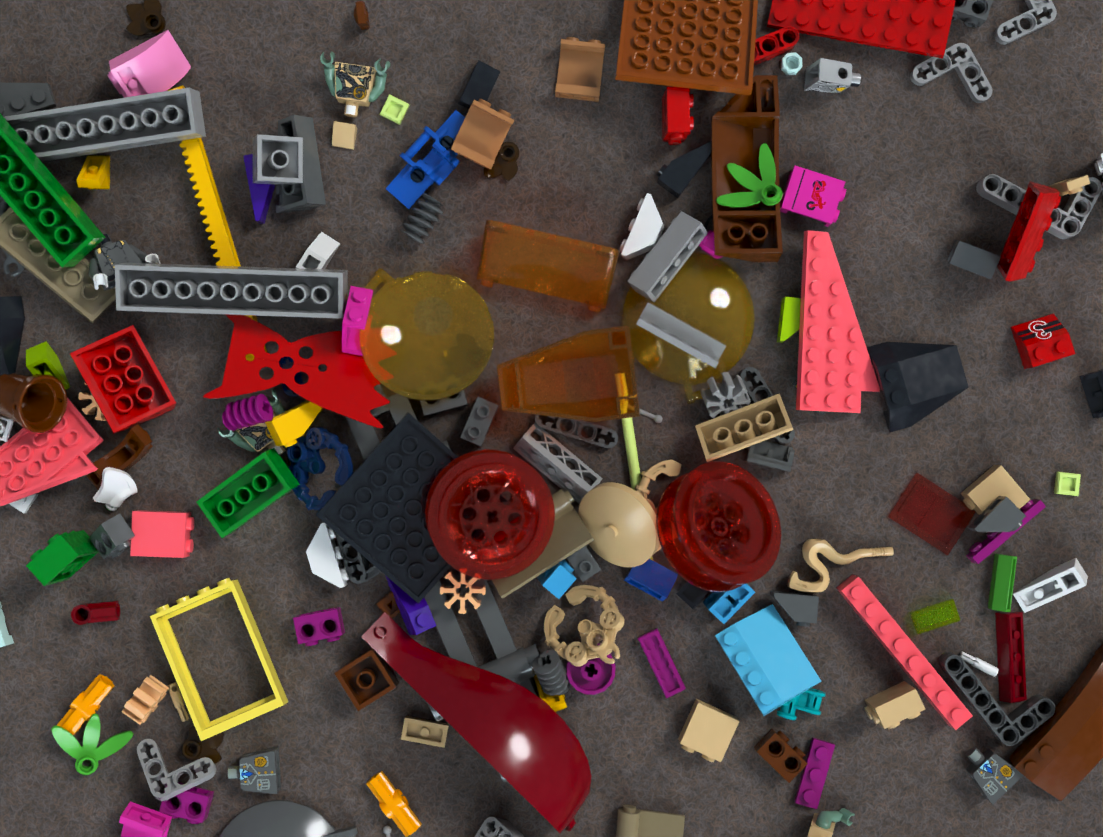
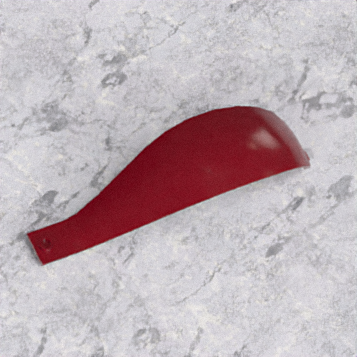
(498, 719)

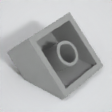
(277, 159)

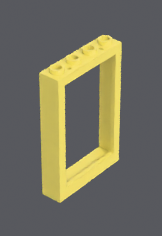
(205, 727)

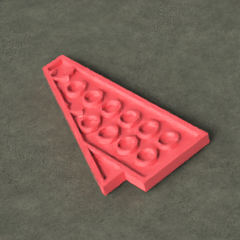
(831, 346)
(47, 459)

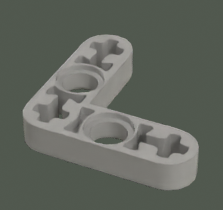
(1035, 7)
(959, 65)
(170, 780)

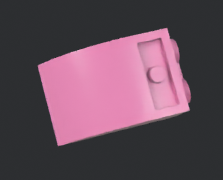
(149, 67)

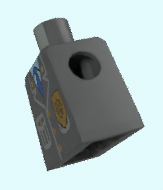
(258, 771)
(991, 773)

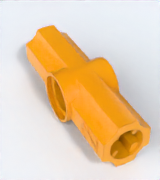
(86, 703)
(393, 804)

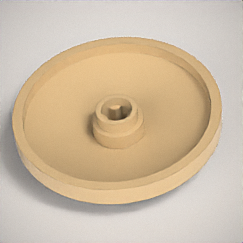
(620, 524)

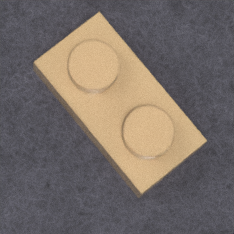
(1071, 185)
(424, 731)

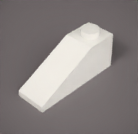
(1052, 585)

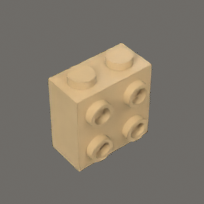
(991, 485)
(894, 705)
(708, 731)

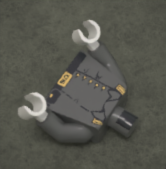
(108, 255)

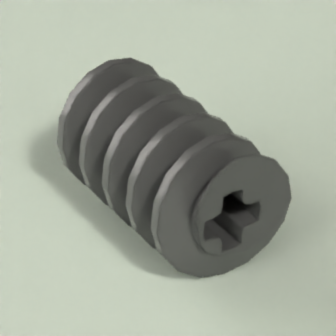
(422, 218)
(551, 673)

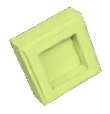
(394, 109)
(1067, 483)

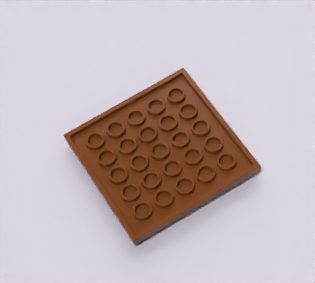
(689, 44)

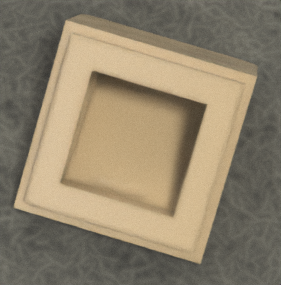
(344, 135)

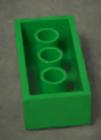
(247, 492)

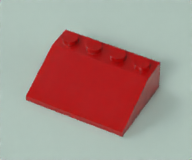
(1027, 231)
(123, 379)

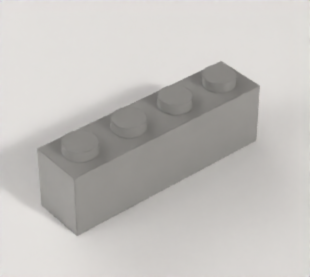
(667, 256)

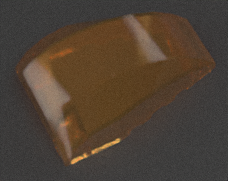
(575, 378)

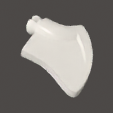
(115, 488)

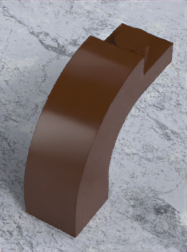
(125, 455)

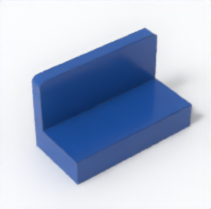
(652, 579)

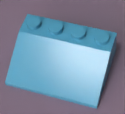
(767, 659)

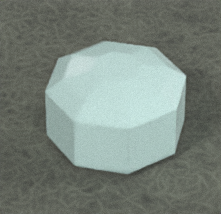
(791, 63)

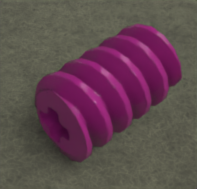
(247, 412)

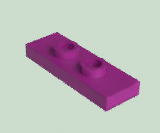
(661, 663)

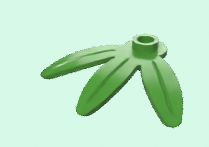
(759, 188)
(89, 750)

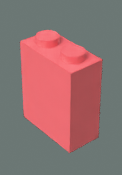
(162, 534)

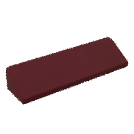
(1011, 656)

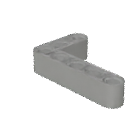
(1059, 217)

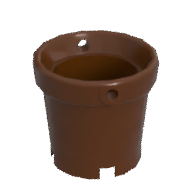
(32, 401)

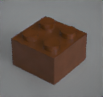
(366, 678)

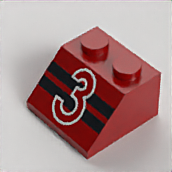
(1042, 341)

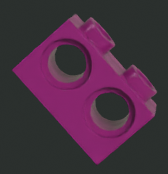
(318, 621)
(186, 809)

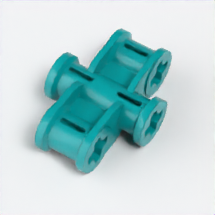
(807, 701)

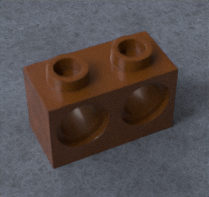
(778, 757)

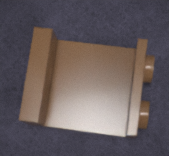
(580, 69)
(482, 133)

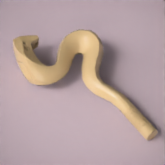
(814, 546)

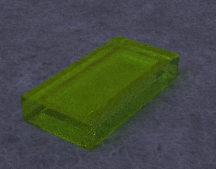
(935, 616)

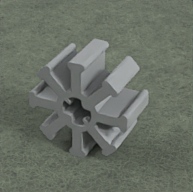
(725, 396)

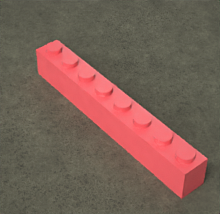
(904, 652)

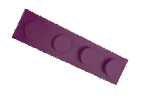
(980, 551)

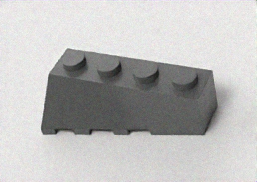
(311, 192)

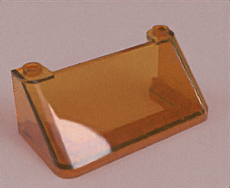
(547, 264)

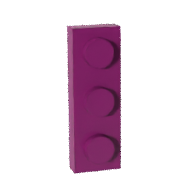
(814, 773)

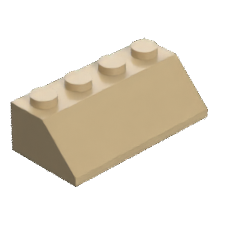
(743, 427)

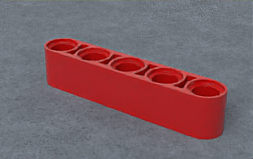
(777, 43)

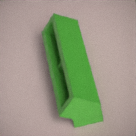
(1002, 582)

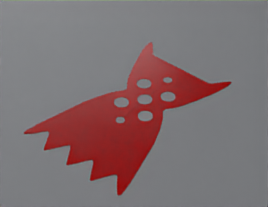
(342, 388)

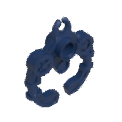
(306, 458)

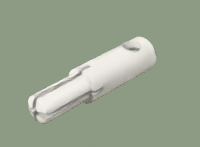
(980, 664)

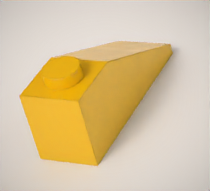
(292, 423)

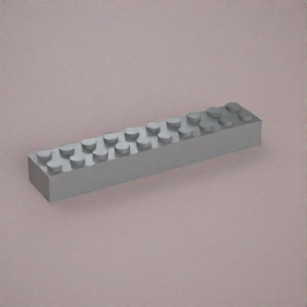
(112, 124)
(231, 290)

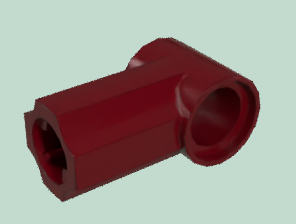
(97, 612)

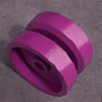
(593, 680)

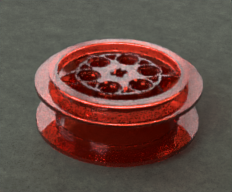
(457, 489)
(718, 527)

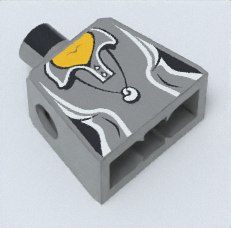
(830, 76)

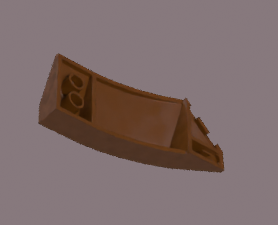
(737, 134)
(1069, 741)

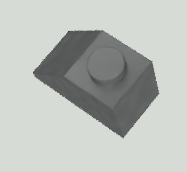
(999, 516)
(798, 606)

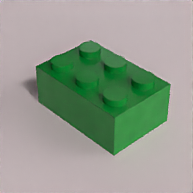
(62, 557)

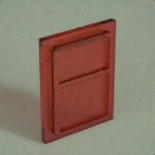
(931, 514)

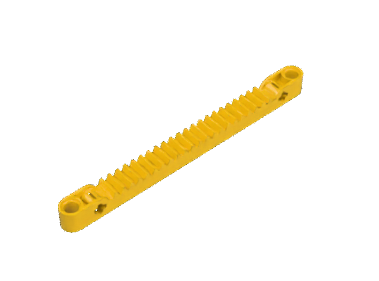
(211, 206)

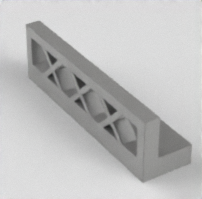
(681, 334)
(555, 466)

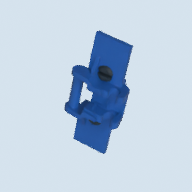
(434, 168)

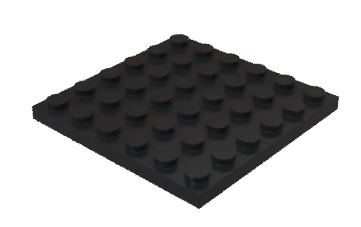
(384, 507)

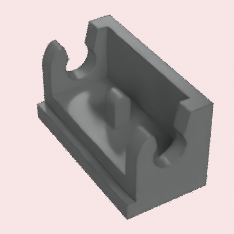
(973, 259)
(770, 455)

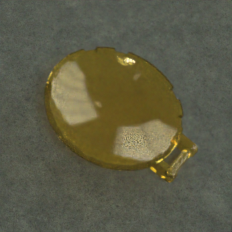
(709, 299)
(426, 334)

